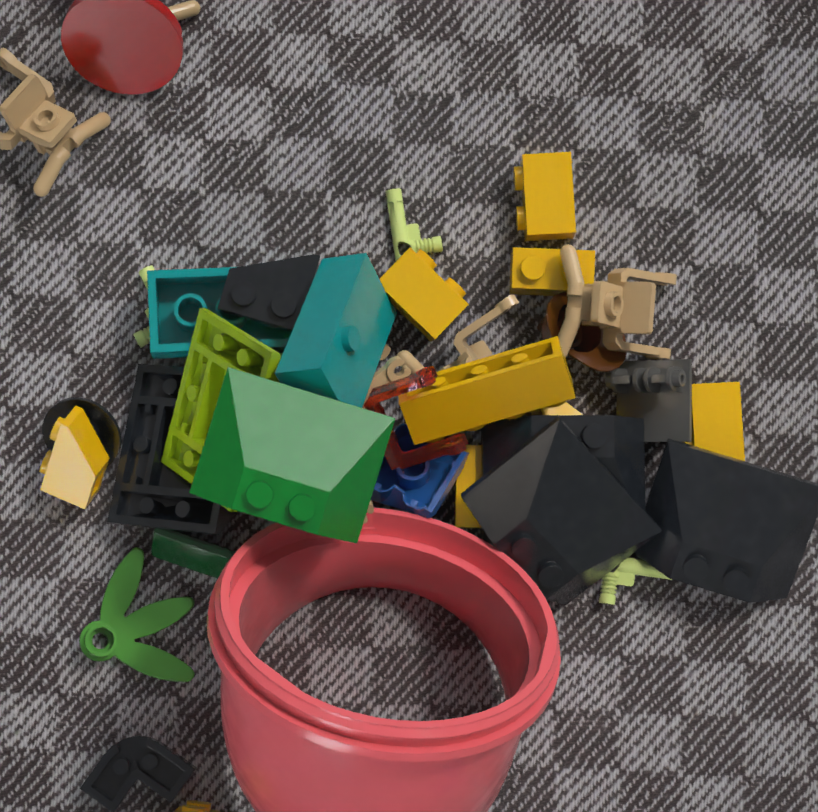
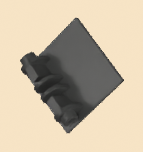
(658, 394)

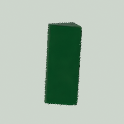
(190, 552)

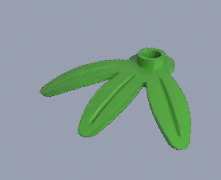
(122, 630)

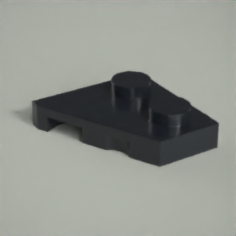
(269, 290)

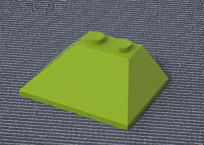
(212, 350)

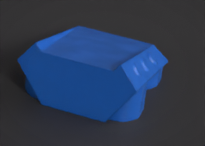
(418, 487)

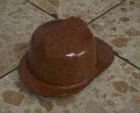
(588, 341)

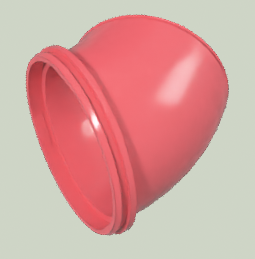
(323, 758)

